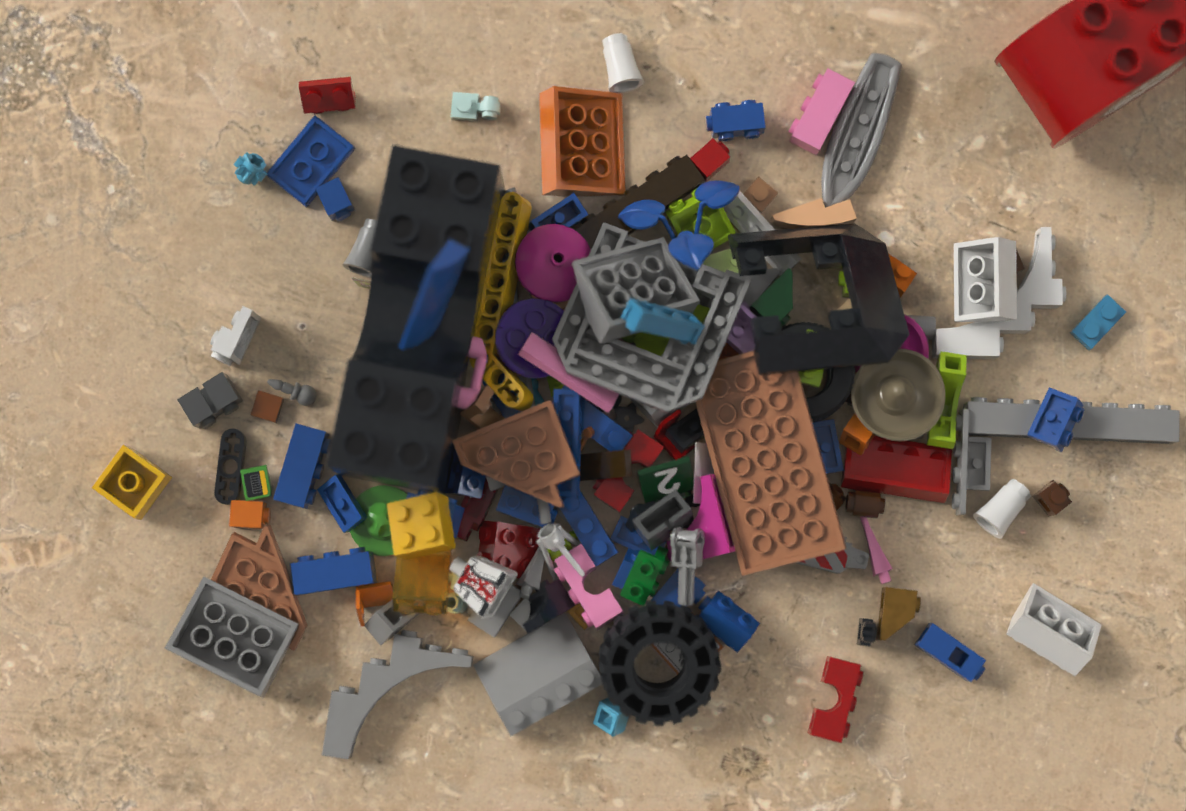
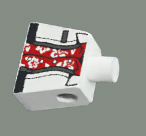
(482, 583)

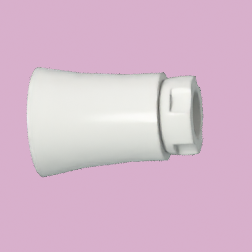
(621, 64)
(1002, 508)

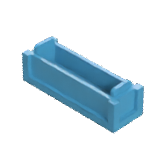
(662, 321)

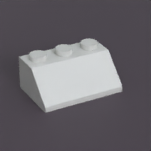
(985, 280)
(1054, 630)

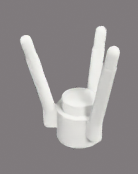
(552, 538)

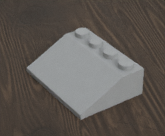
(634, 272)
(232, 637)
(538, 674)

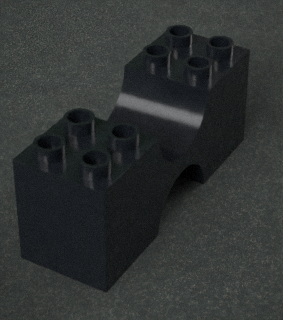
(400, 403)

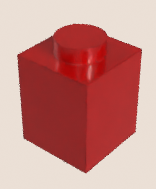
(711, 158)

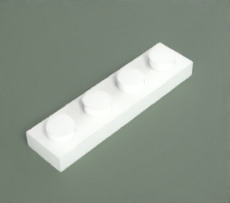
(749, 219)

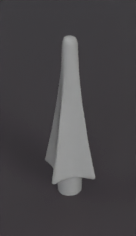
(531, 577)

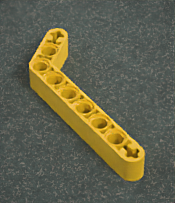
(504, 297)

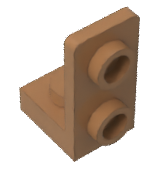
(480, 412)

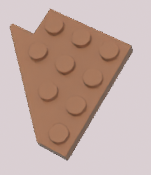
(522, 452)
(261, 576)

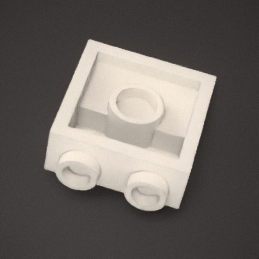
(232, 344)

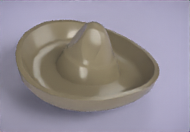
(899, 396)

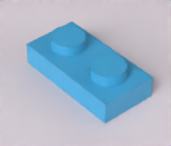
(1098, 322)

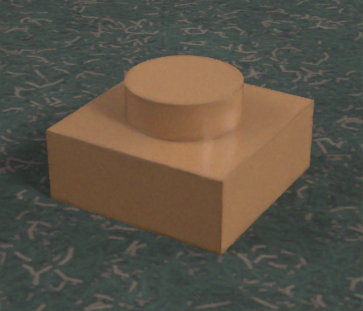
(760, 194)

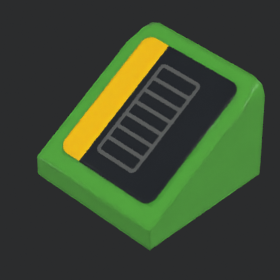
(256, 482)

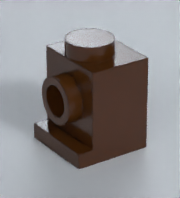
(1052, 498)

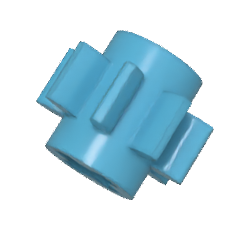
(250, 168)

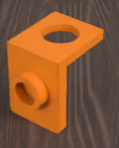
(372, 595)

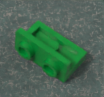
(643, 574)

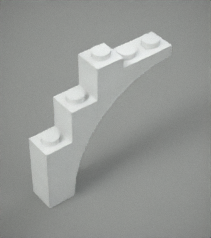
(1036, 291)

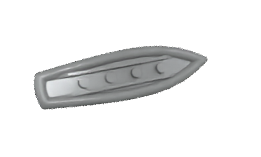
(859, 129)

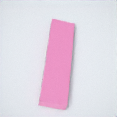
(547, 359)

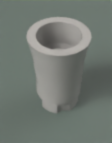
(360, 257)

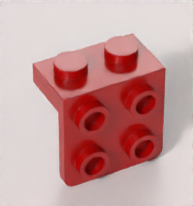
(508, 544)

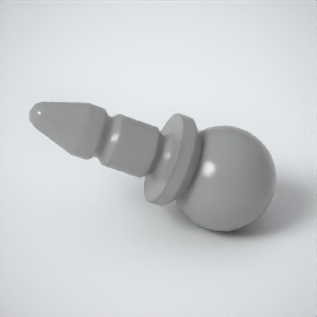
(303, 394)

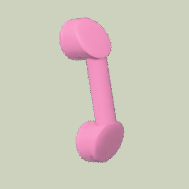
(478, 352)

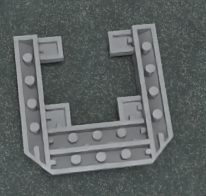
(630, 371)

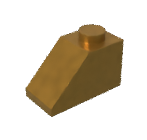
(896, 610)

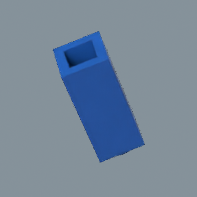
(950, 653)

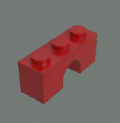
(614, 490)
(833, 723)

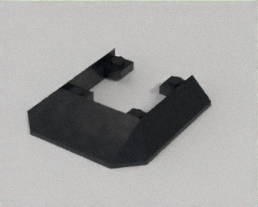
(858, 335)

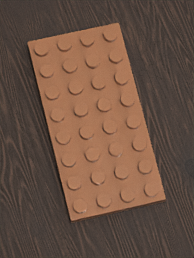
(768, 466)

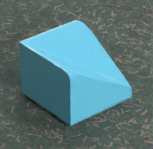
(610, 718)

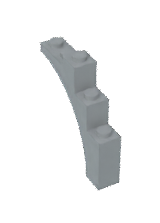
(350, 709)

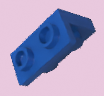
(1056, 419)
(464, 480)

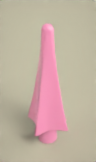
(879, 562)

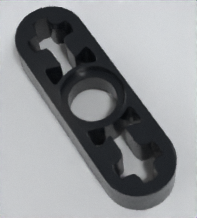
(222, 485)

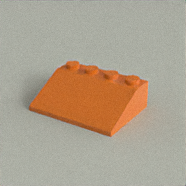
(581, 142)

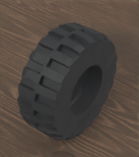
(667, 699)

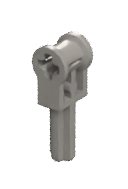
(688, 556)

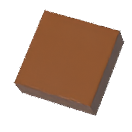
(267, 406)

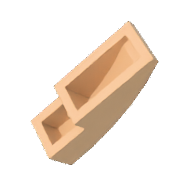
(815, 214)

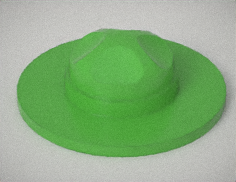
(375, 530)

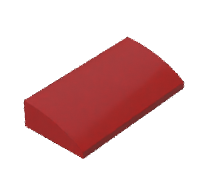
(899, 469)

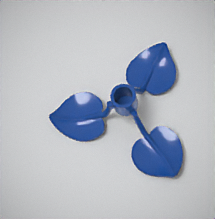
(687, 247)

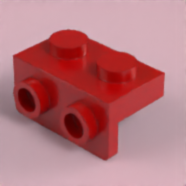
(327, 95)

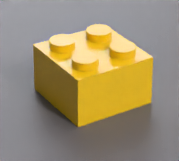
(131, 482)
(421, 526)

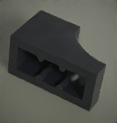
(547, 604)

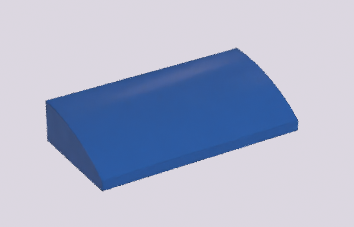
(434, 294)

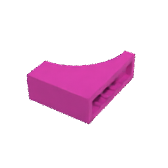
(711, 520)

